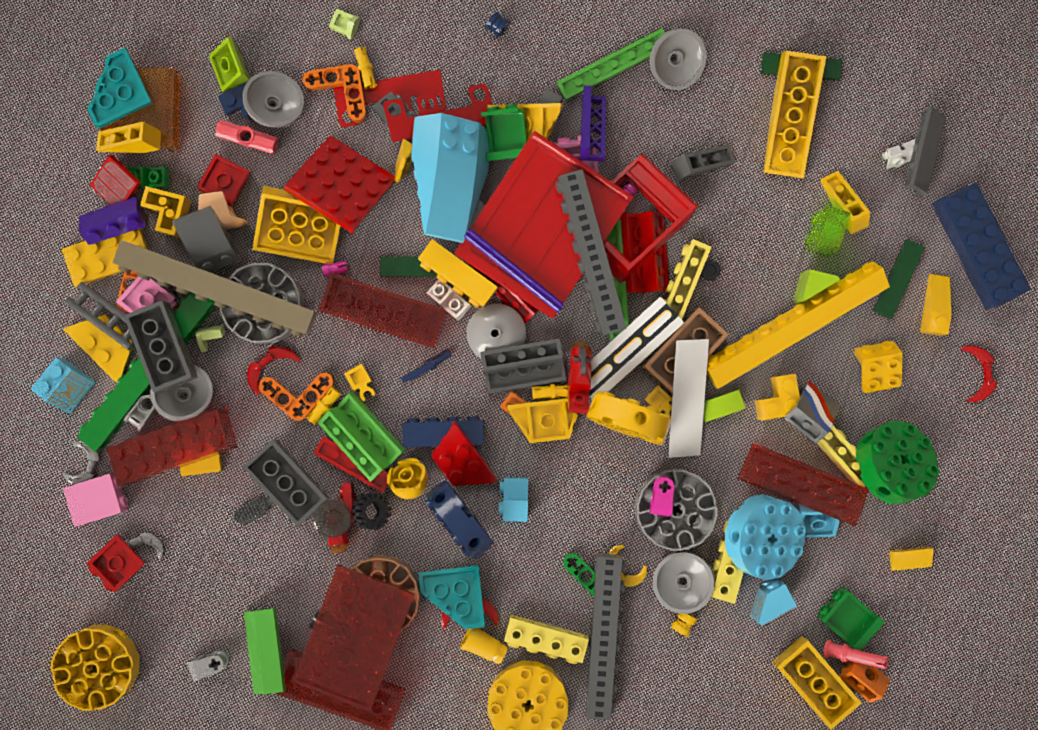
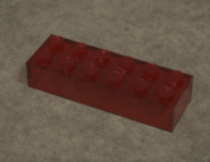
(382, 311)
(172, 447)
(380, 716)

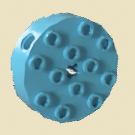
(765, 537)

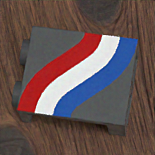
(813, 412)

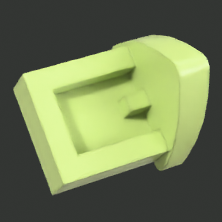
(344, 23)
(208, 333)

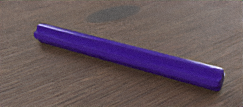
(514, 270)

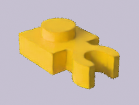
(359, 379)
(659, 399)

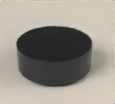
(710, 270)

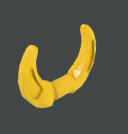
(630, 580)

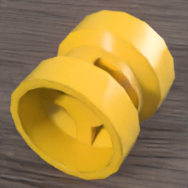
(682, 627)

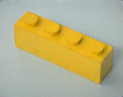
(457, 273)

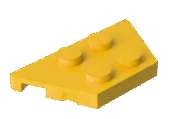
(539, 117)
(100, 347)
(544, 420)

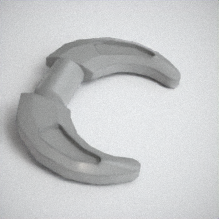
(87, 474)
(149, 539)

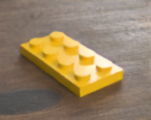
(94, 261)

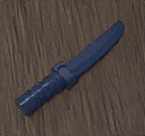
(431, 364)

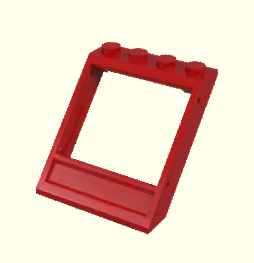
(665, 197)

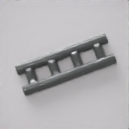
(92, 316)

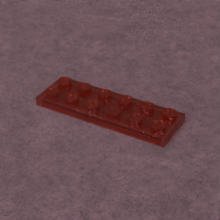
(803, 484)

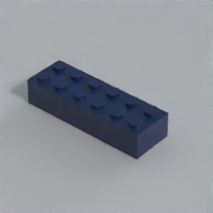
(981, 246)

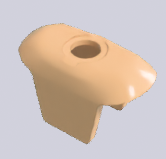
(222, 209)

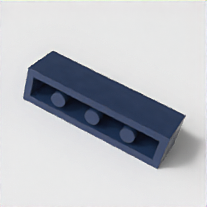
(431, 432)

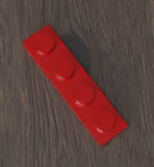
(332, 453)

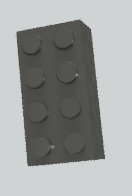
(160, 346)
(285, 482)

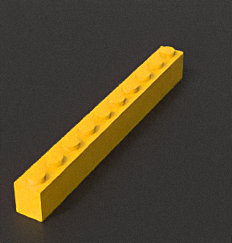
(796, 324)

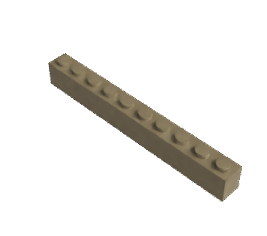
(214, 287)

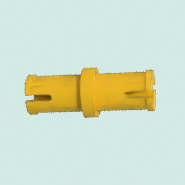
(365, 68)
(550, 392)
(323, 405)

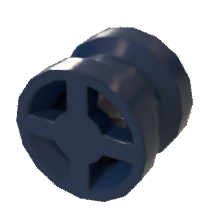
(497, 24)

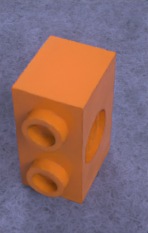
(865, 680)

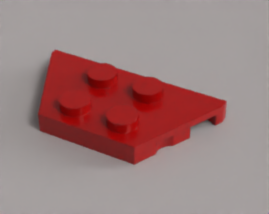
(461, 460)

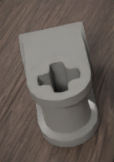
(141, 414)
(205, 665)

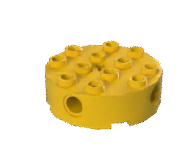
(629, 418)
(95, 667)
(525, 682)

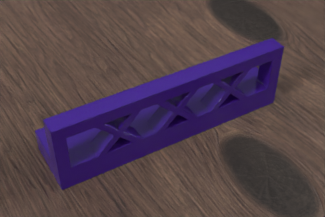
(589, 127)

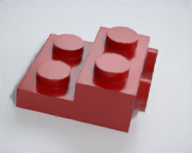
(115, 564)

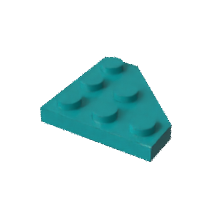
(118, 90)
(456, 594)

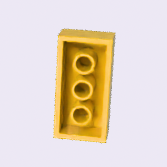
(816, 682)

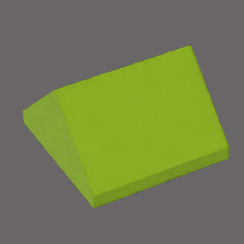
(228, 65)
(811, 283)

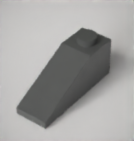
(702, 161)

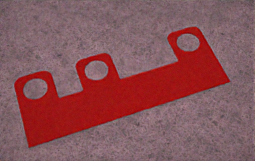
(403, 86)
(402, 126)

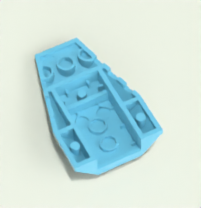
(448, 172)

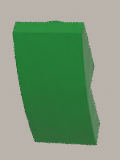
(151, 177)

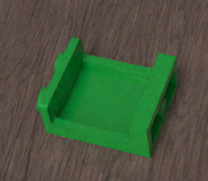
(505, 131)
(850, 618)

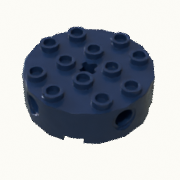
(458, 520)

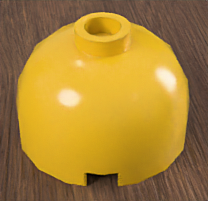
(408, 478)

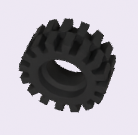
(381, 511)

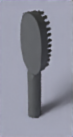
(252, 510)

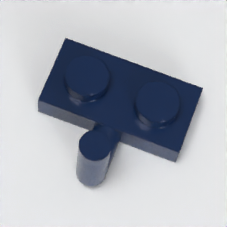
(233, 101)

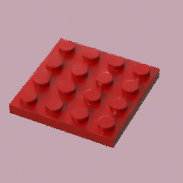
(340, 184)

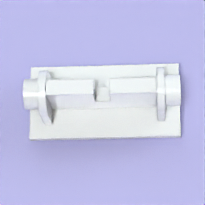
(896, 156)

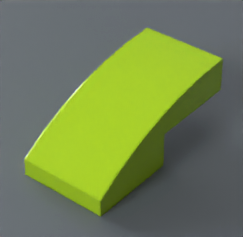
(723, 405)

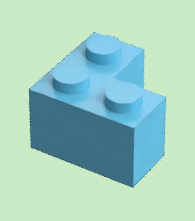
(515, 499)

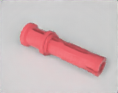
(846, 653)

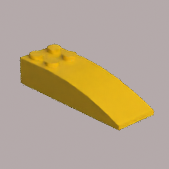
(793, 113)

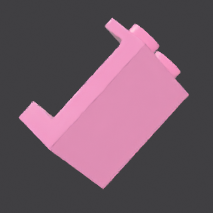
(95, 499)

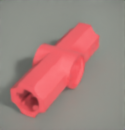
(258, 140)

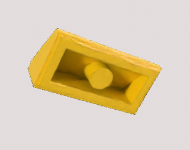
(403, 160)
(911, 558)

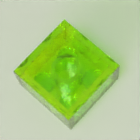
(827, 230)

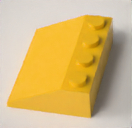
(293, 228)

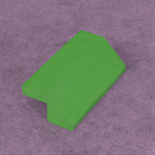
(361, 436)
(265, 651)

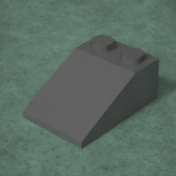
(206, 240)

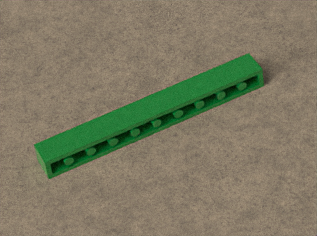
(118, 402)

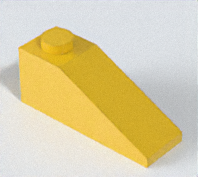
(129, 139)
(845, 198)
(937, 306)

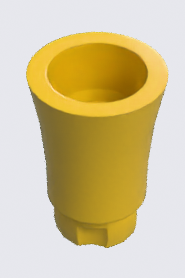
(483, 645)

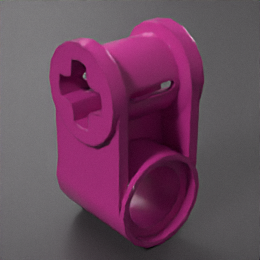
(662, 500)

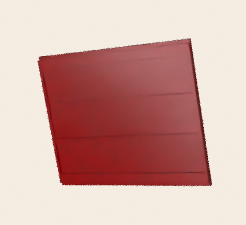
(529, 225)

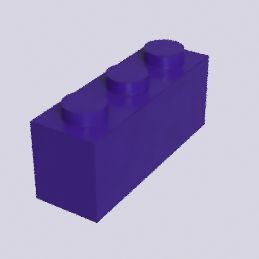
(112, 221)

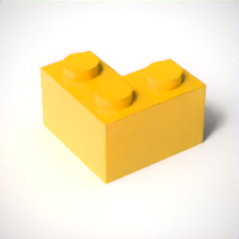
(169, 207)
(785, 398)

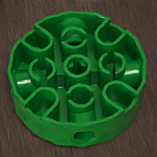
(897, 462)

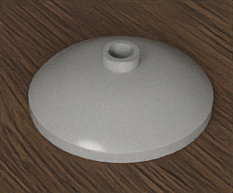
(688, 60)
(274, 89)
(492, 317)
(176, 409)
(686, 597)

